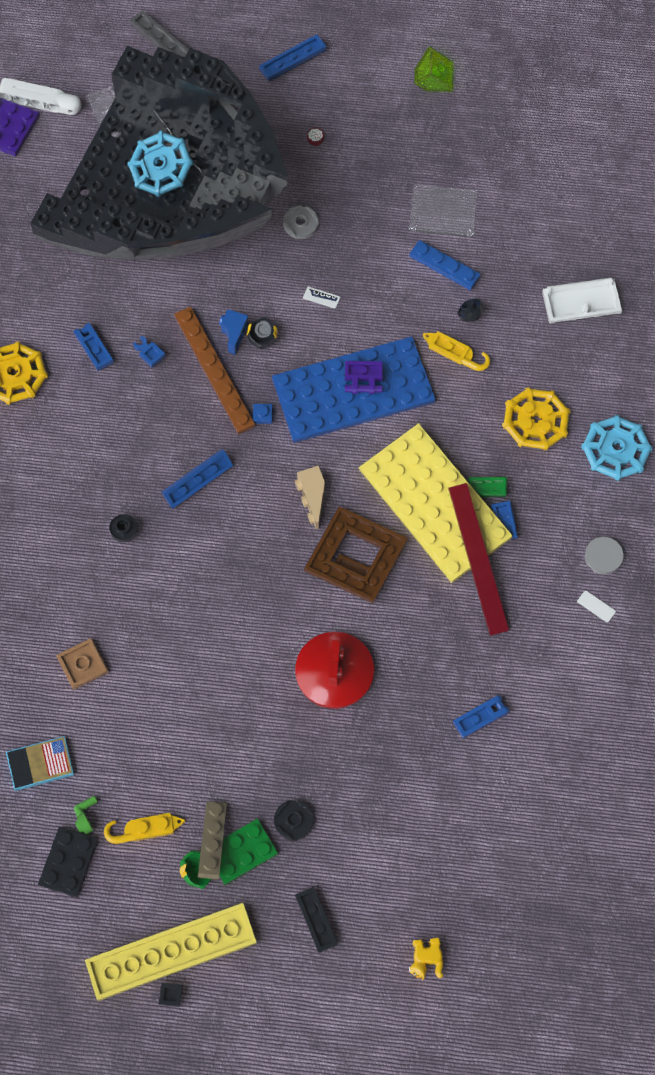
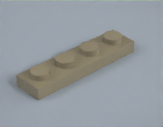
(212, 840)

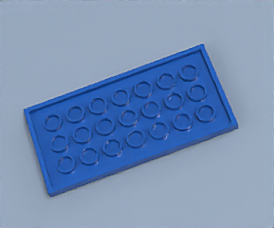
(316, 397)

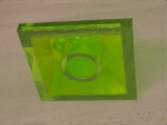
(434, 72)

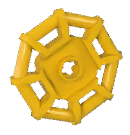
(23, 376)
(542, 410)

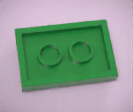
(245, 851)

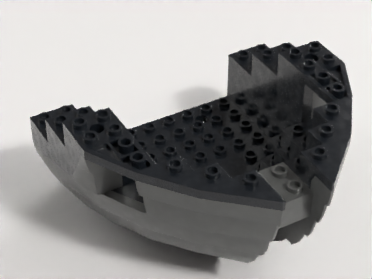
(209, 209)

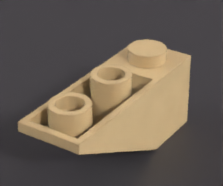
(312, 487)

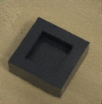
(170, 994)

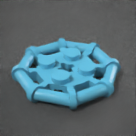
(168, 168)
(617, 457)

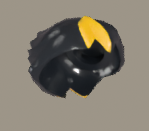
(262, 332)

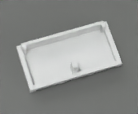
(581, 300)

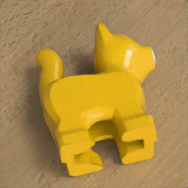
(430, 955)

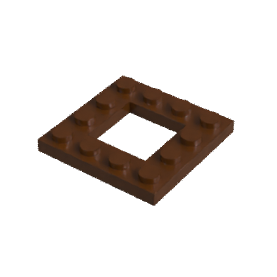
(346, 522)

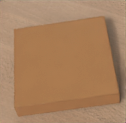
(82, 664)

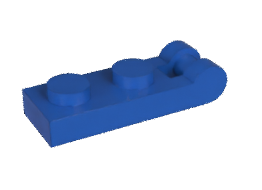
(93, 347)
(480, 716)

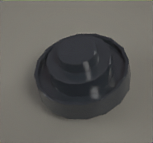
(470, 310)
(123, 528)

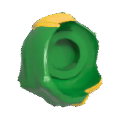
(189, 870)

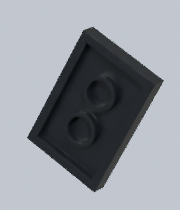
(67, 862)

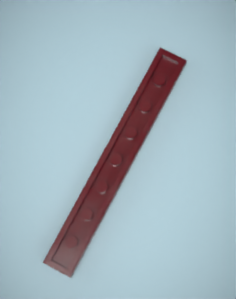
(478, 559)

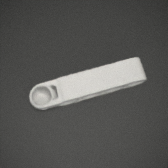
(39, 97)

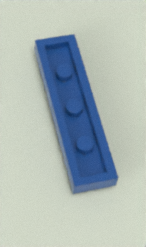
(292, 57)
(444, 265)
(197, 478)

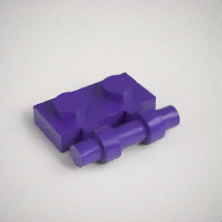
(363, 371)

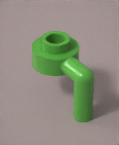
(83, 823)

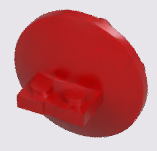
(334, 670)

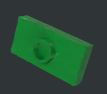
(489, 486)

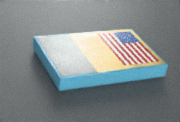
(39, 763)

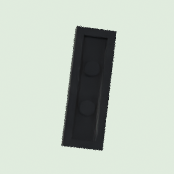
(316, 920)

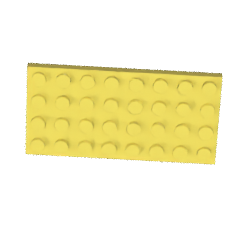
(414, 483)

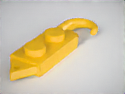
(454, 350)
(145, 828)

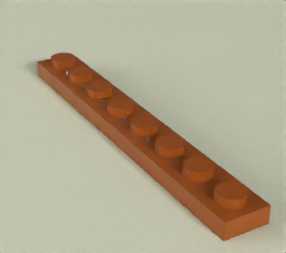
(214, 370)

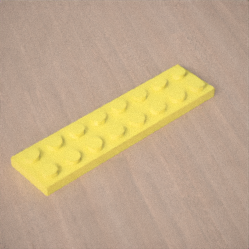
(170, 951)

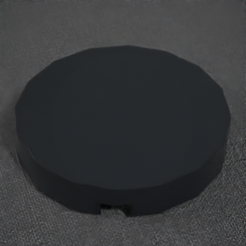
(294, 820)

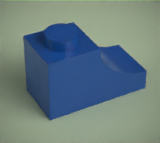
(234, 326)

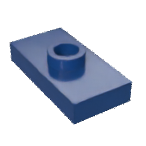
(504, 513)

